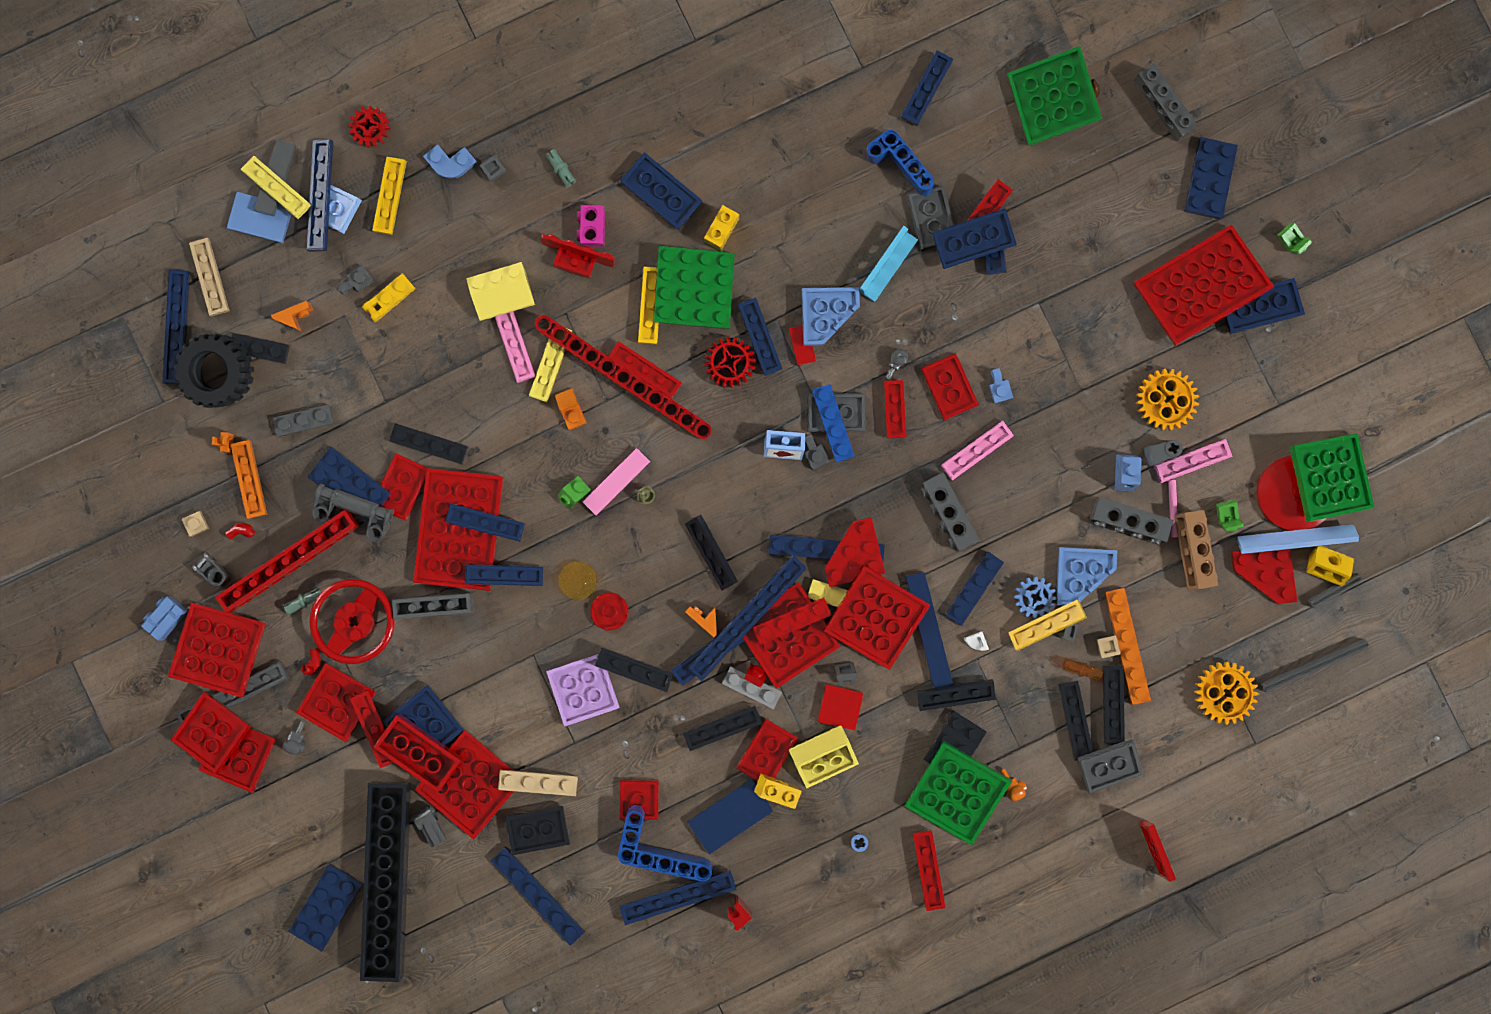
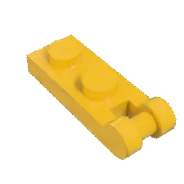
(389, 297)

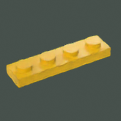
(389, 195)
(647, 329)
(1047, 625)

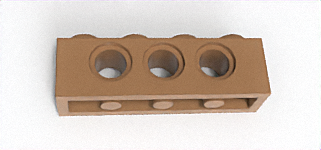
(1193, 559)

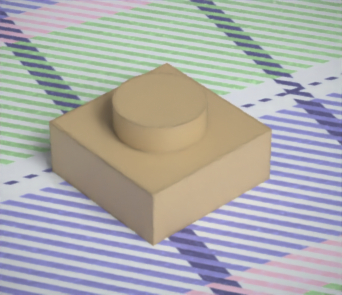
(195, 523)
(1108, 646)

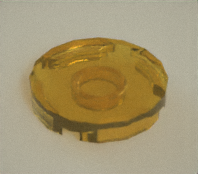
(578, 580)

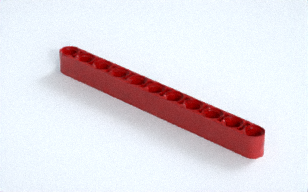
(617, 370)

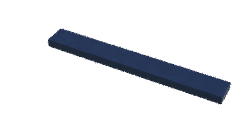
(747, 618)

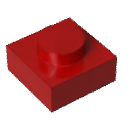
(755, 675)

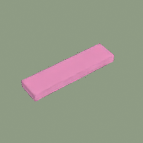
(515, 347)
(977, 450)
(1192, 461)
(616, 481)

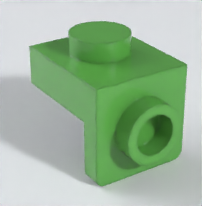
(1293, 239)
(573, 492)
(1229, 516)

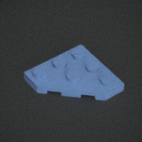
(826, 311)
(1082, 572)

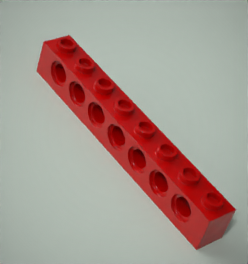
(287, 561)

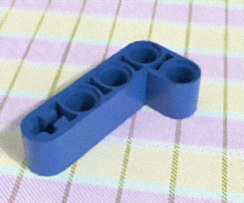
(903, 164)

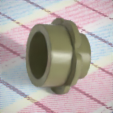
(646, 495)

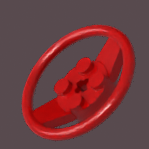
(345, 632)

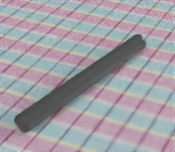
(1315, 665)

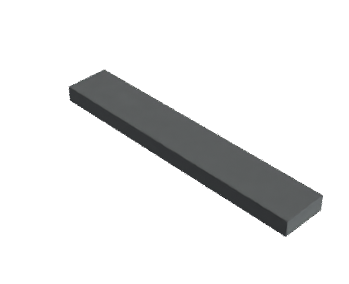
(257, 683)

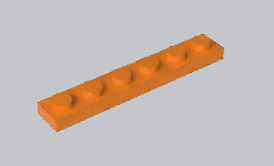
(1128, 646)

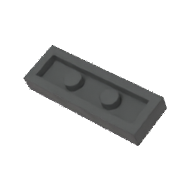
(303, 420)

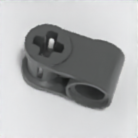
(1159, 452)
(209, 568)

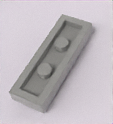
(766, 694)

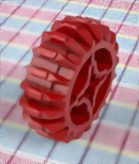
(737, 359)

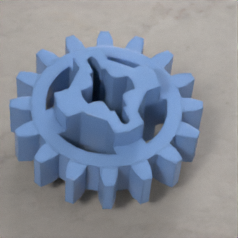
(1029, 608)

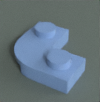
(452, 167)

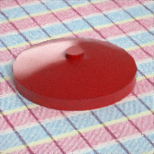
(1280, 497)

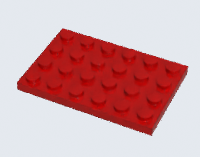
(1203, 285)
(446, 547)

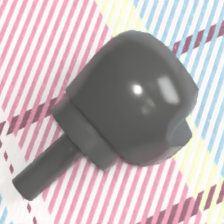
(897, 359)
(294, 742)

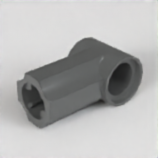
(427, 822)

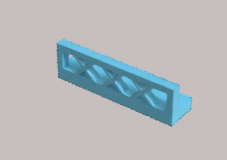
(888, 265)

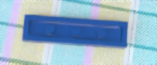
(833, 423)

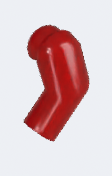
(313, 665)

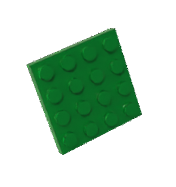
(1054, 96)
(693, 287)
(1331, 477)
(958, 793)

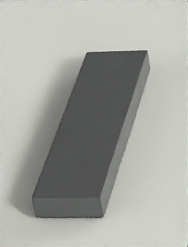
(279, 164)

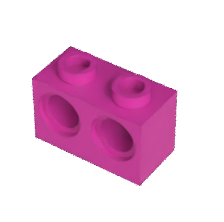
(596, 226)

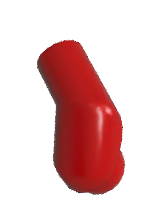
(240, 528)

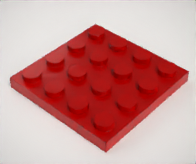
(876, 617)
(217, 650)
(795, 651)
(472, 791)

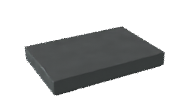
(929, 215)
(852, 410)
(1110, 766)

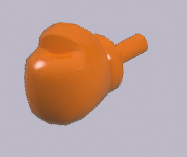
(1016, 789)

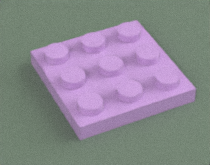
(582, 690)

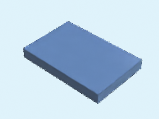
(248, 221)

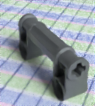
(328, 499)

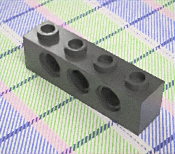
(1165, 102)
(1161, 525)
(968, 534)
(433, 606)

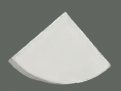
(977, 641)

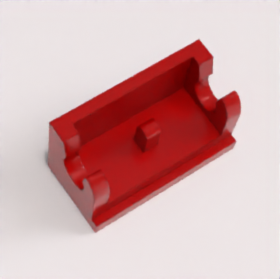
(740, 915)

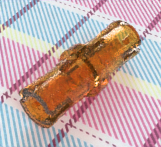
(1082, 669)

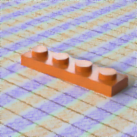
(248, 479)

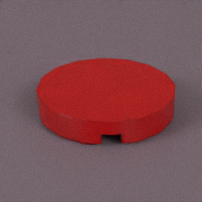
(609, 611)

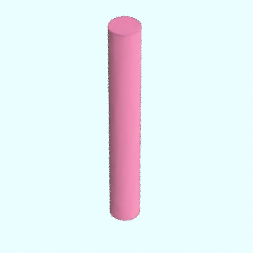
(1173, 505)

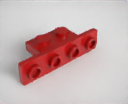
(576, 258)

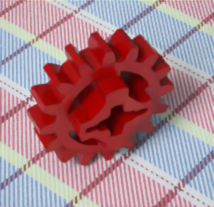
(369, 135)

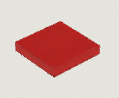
(840, 707)
(641, 793)

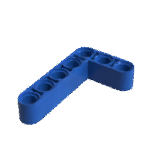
(657, 854)

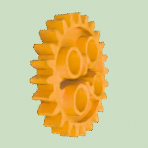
(1181, 389)
(1214, 679)

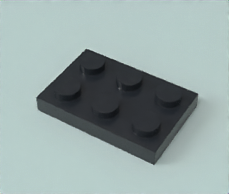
(960, 734)
(537, 830)

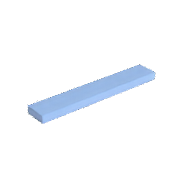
(1297, 539)

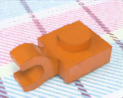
(224, 442)

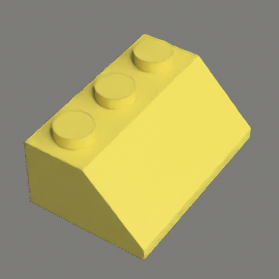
(500, 291)
(823, 756)

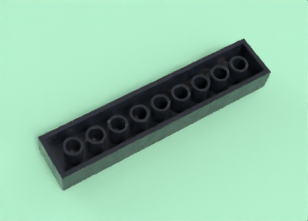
(385, 881)

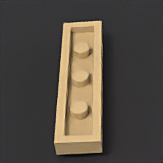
(209, 277)
(537, 782)

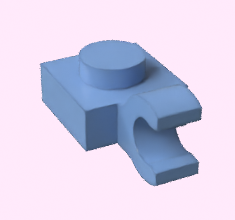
(1000, 389)

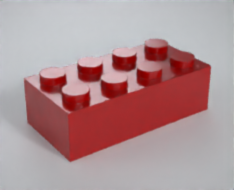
(418, 753)

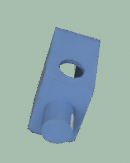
(1127, 472)

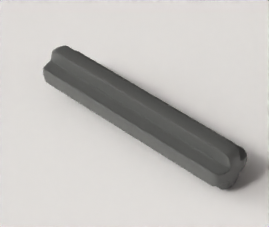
(1334, 591)

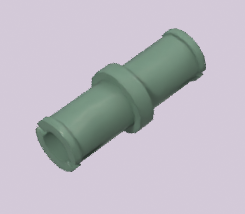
(560, 168)
(302, 601)

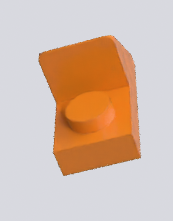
(289, 315)
(570, 409)
(707, 623)

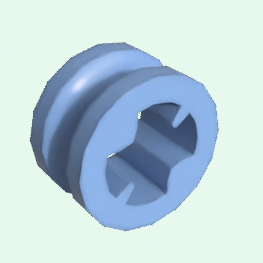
(860, 849)

